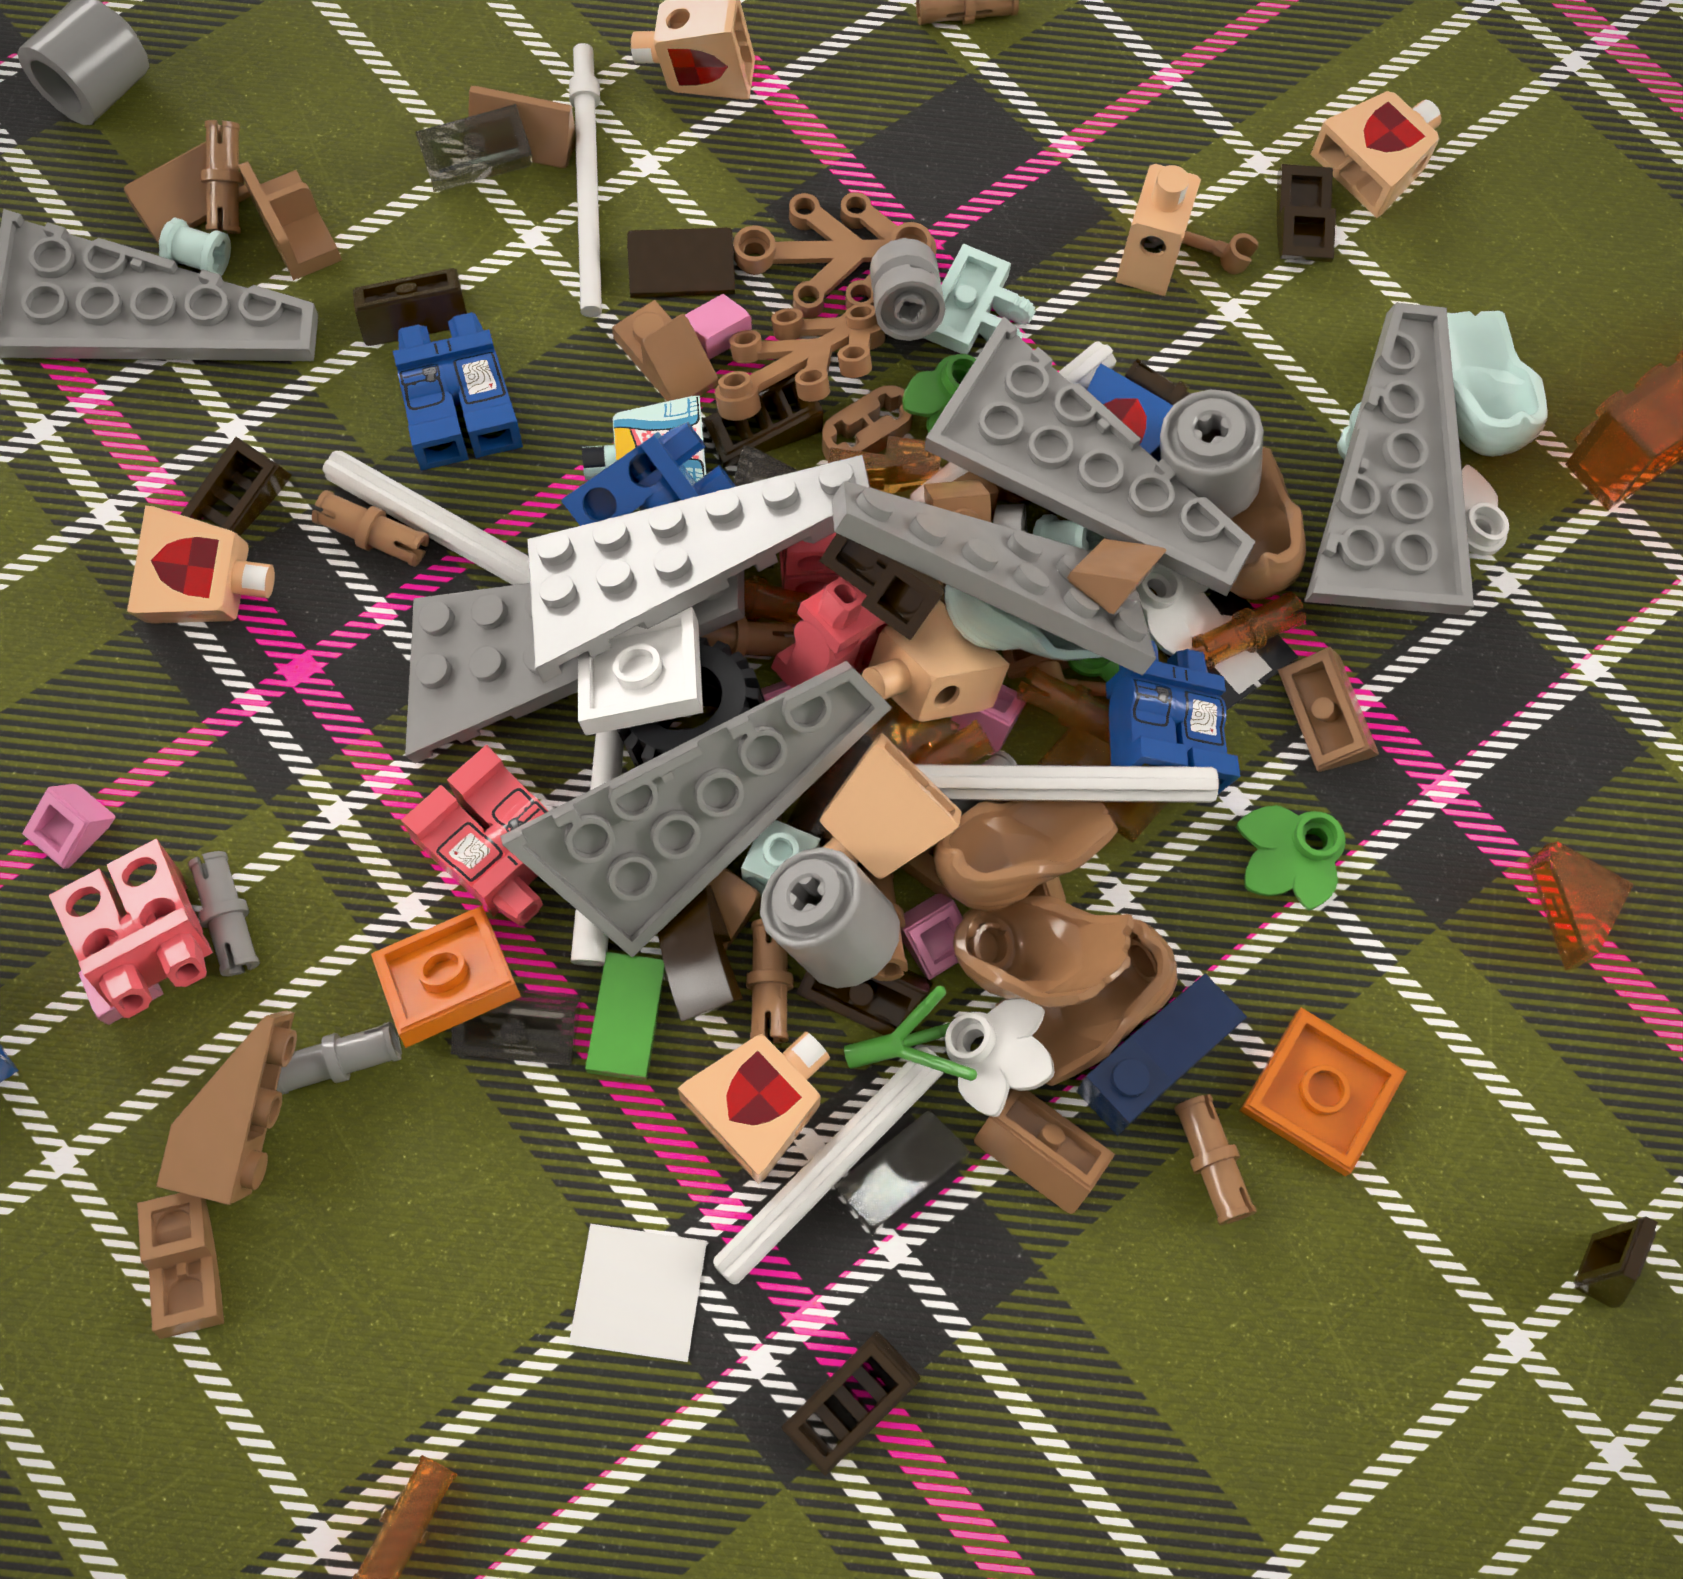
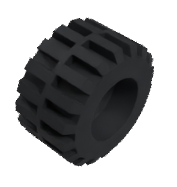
(725, 685)

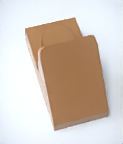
(666, 352)

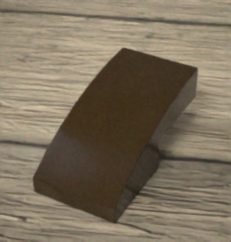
(1305, 213)
(893, 590)
(697, 959)

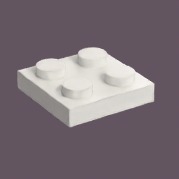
(642, 677)

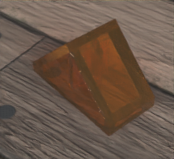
(1577, 900)

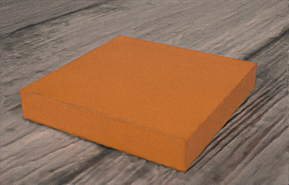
(444, 976)
(1323, 1091)

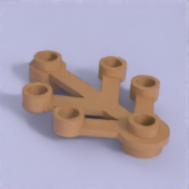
(841, 251)
(855, 330)

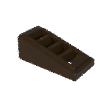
(772, 436)
(225, 473)
(1615, 1261)
(811, 1442)

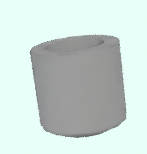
(84, 60)
(1215, 448)
(830, 917)

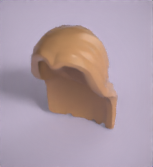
(1278, 536)
(1017, 845)
(1043, 950)
(1092, 1030)

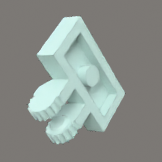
(970, 293)

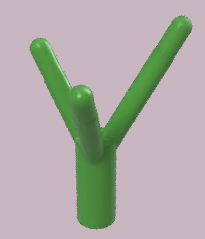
(900, 1043)

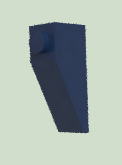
(1160, 1054)

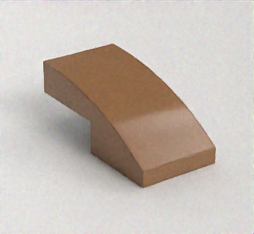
(181, 1264)

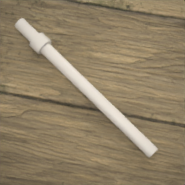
(585, 97)

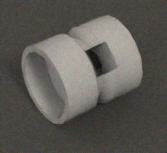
(907, 289)

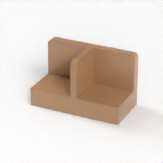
(292, 222)

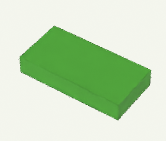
(626, 1016)

